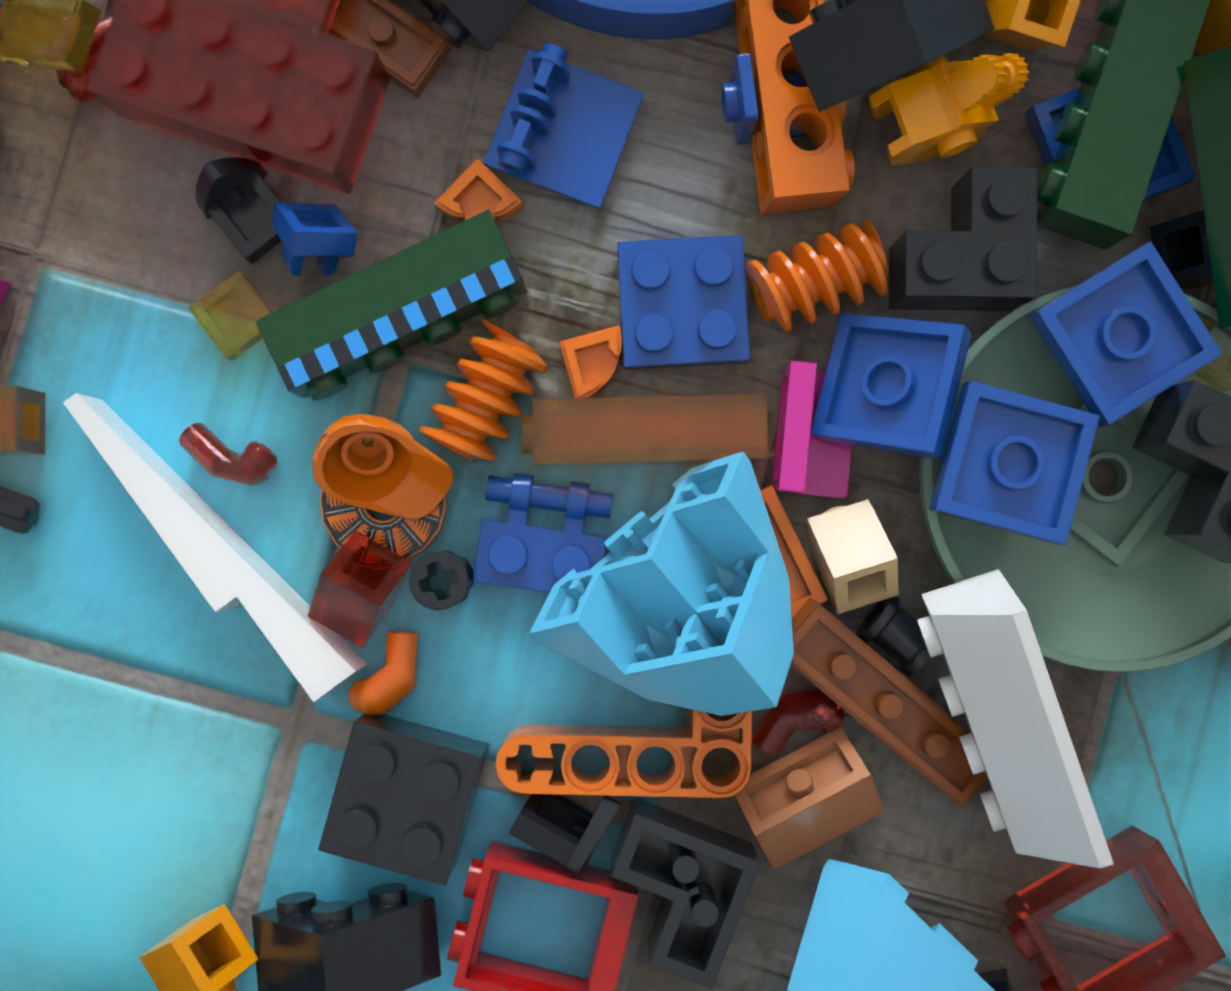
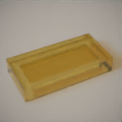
(47, 33)

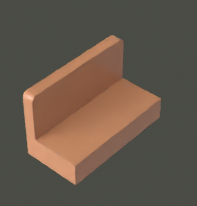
(809, 798)

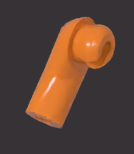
(393, 681)

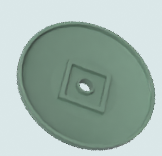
(1119, 586)

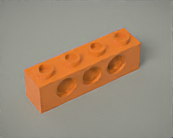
(784, 173)

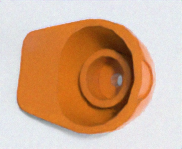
(382, 473)

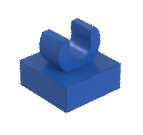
(313, 231)

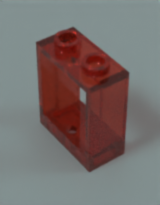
(1159, 966)

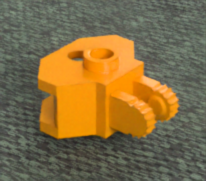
(947, 104)

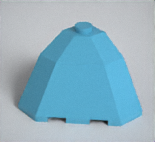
(685, 600)
(872, 941)

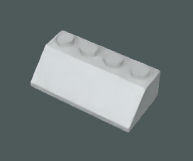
(1012, 720)

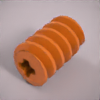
(819, 275)
(485, 394)

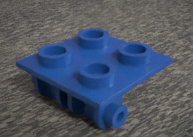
(563, 127)

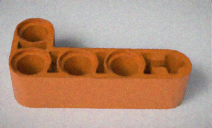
(623, 748)

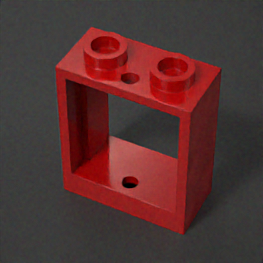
(492, 973)

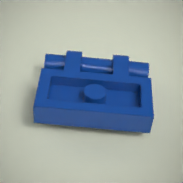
(537, 556)

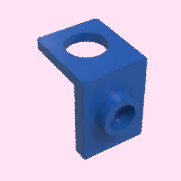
(740, 101)

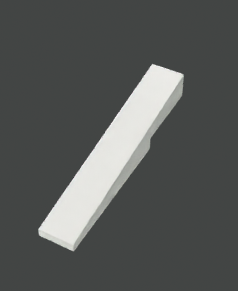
(216, 556)

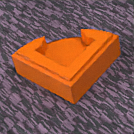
(476, 192)
(592, 360)

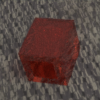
(358, 588)

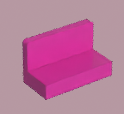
(800, 460)

